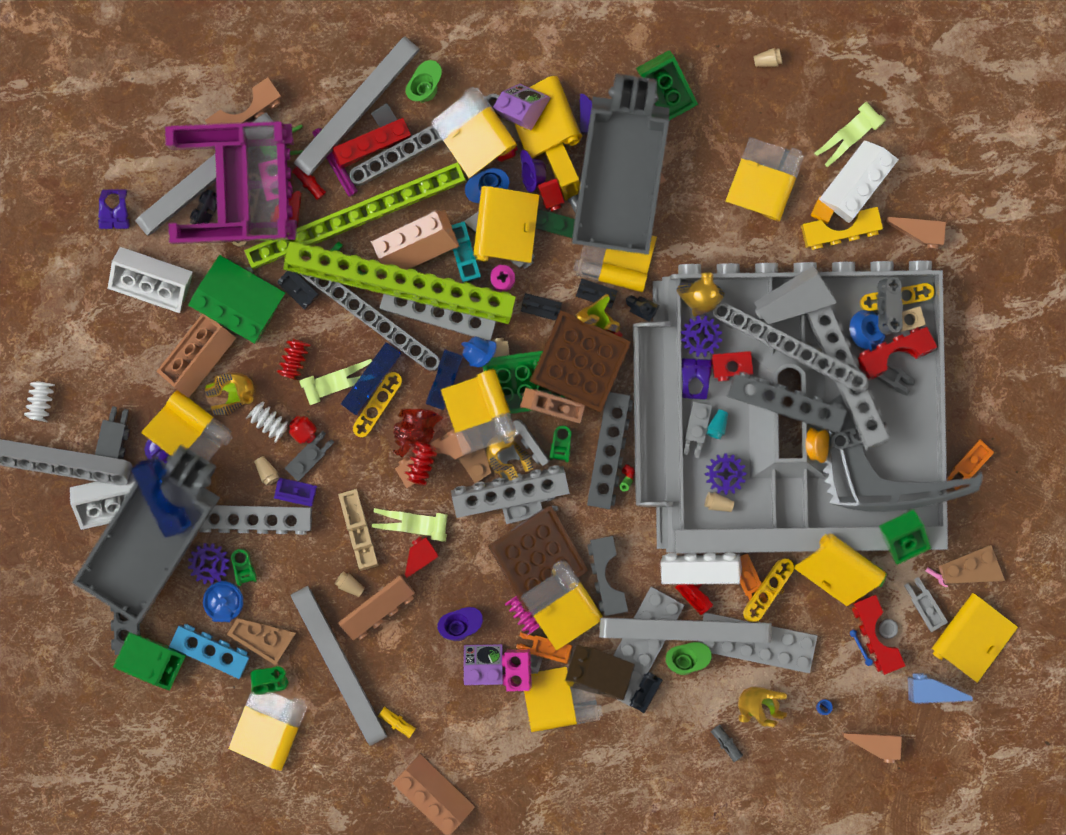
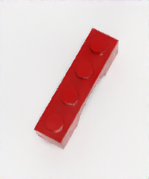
(380, 138)
(916, 344)
(868, 611)

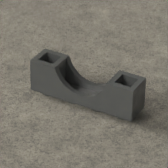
(612, 600)

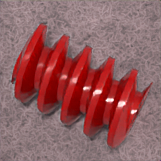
(293, 358)
(421, 463)

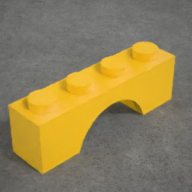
(866, 222)

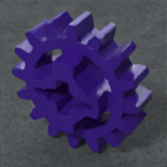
(710, 337)
(725, 464)
(203, 556)

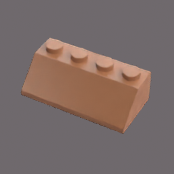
(416, 241)
(196, 355)
(377, 607)
(433, 795)

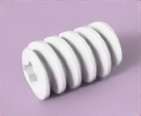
(39, 401)
(268, 421)

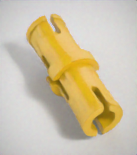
(396, 722)

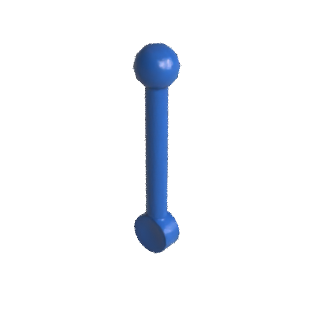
(853, 633)

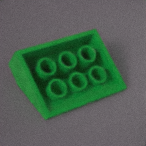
(237, 299)
(515, 375)

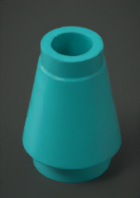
(718, 425)

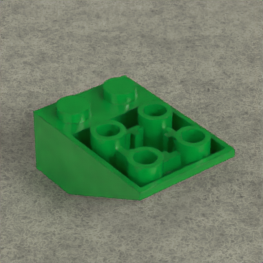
(149, 661)

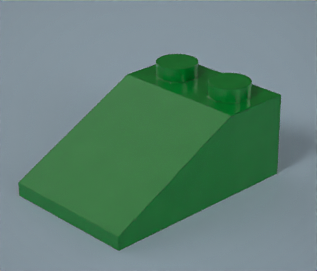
(671, 84)

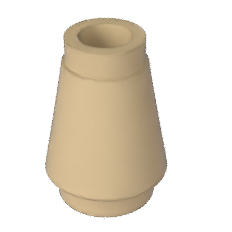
(768, 58)
(266, 471)
(718, 502)
(349, 584)

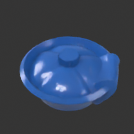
(865, 330)
(222, 601)

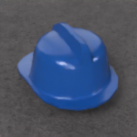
(488, 177)
(478, 351)

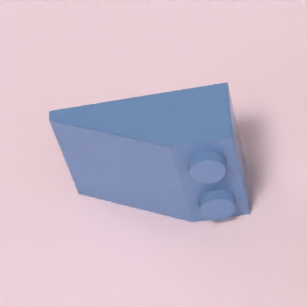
(926, 690)

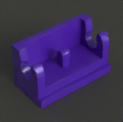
(295, 492)

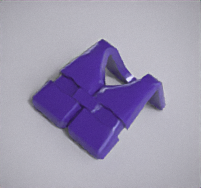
(113, 217)
(695, 369)

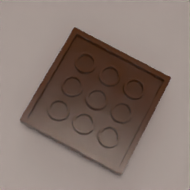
(580, 361)
(532, 549)

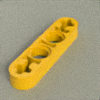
(919, 287)
(380, 406)
(770, 591)

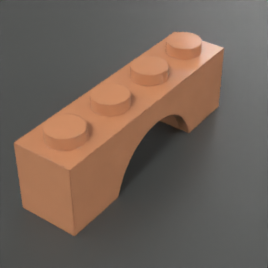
(264, 97)
(447, 446)

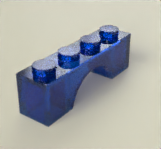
(371, 378)
(170, 518)

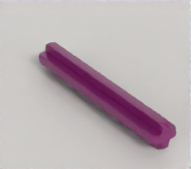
(341, 174)

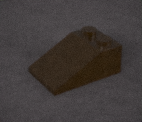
(599, 673)

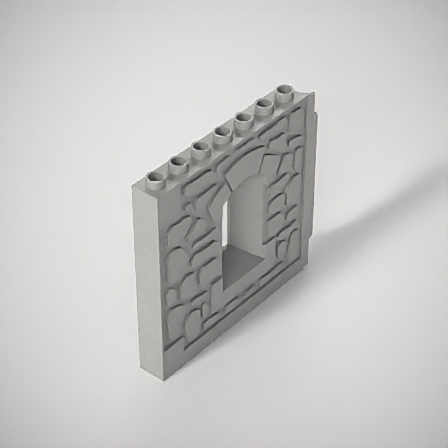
(786, 499)

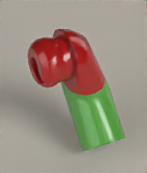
(628, 479)

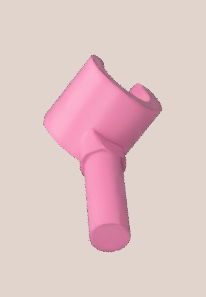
(938, 576)

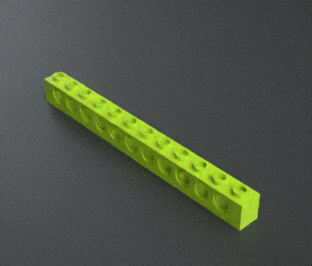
(359, 214)
(407, 290)

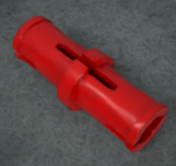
(310, 183)

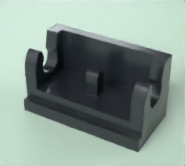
(298, 288)

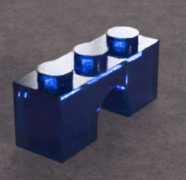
(444, 378)

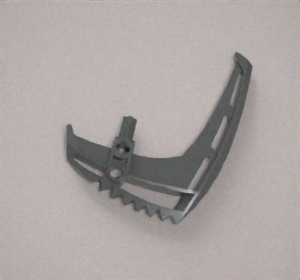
(865, 481)

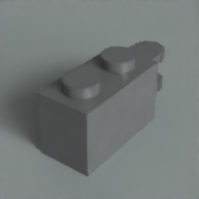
(113, 436)

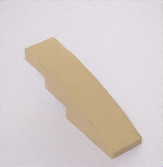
(358, 529)

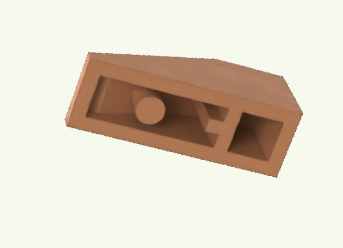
(923, 231)
(552, 405)
(881, 745)

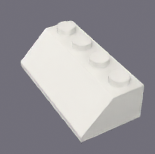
(858, 180)
(149, 279)
(98, 502)
(701, 568)

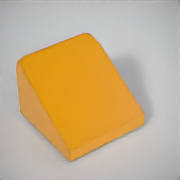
(822, 211)

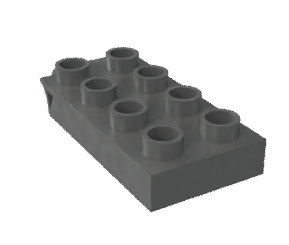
(622, 167)
(132, 555)

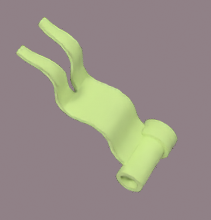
(853, 131)
(331, 382)
(416, 524)

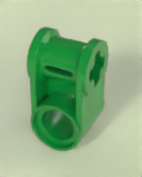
(560, 445)
(243, 568)
(267, 680)

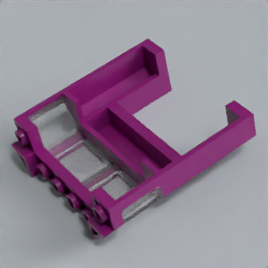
(249, 181)

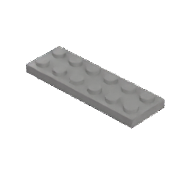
(787, 647)
(644, 651)

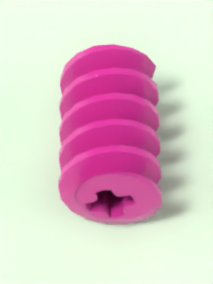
(495, 275)
(526, 617)

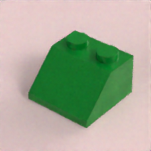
(905, 537)

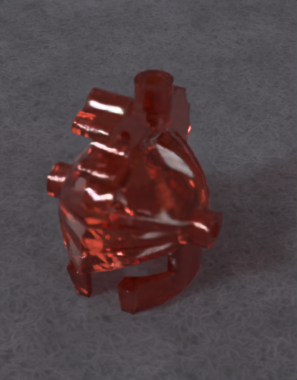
(415, 427)

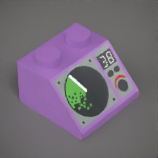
(521, 105)
(483, 664)

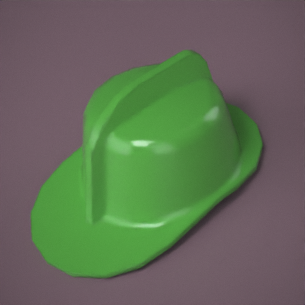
(424, 82)
(688, 658)

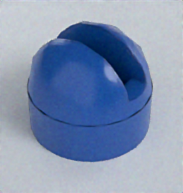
(826, 704)

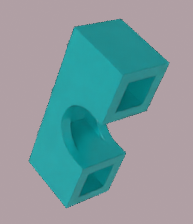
(464, 254)

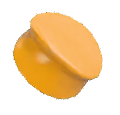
(817, 444)

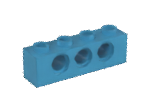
(181, 644)

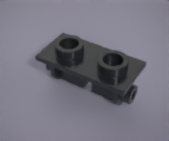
(207, 201)
(592, 292)
(540, 306)
(642, 307)
(648, 689)

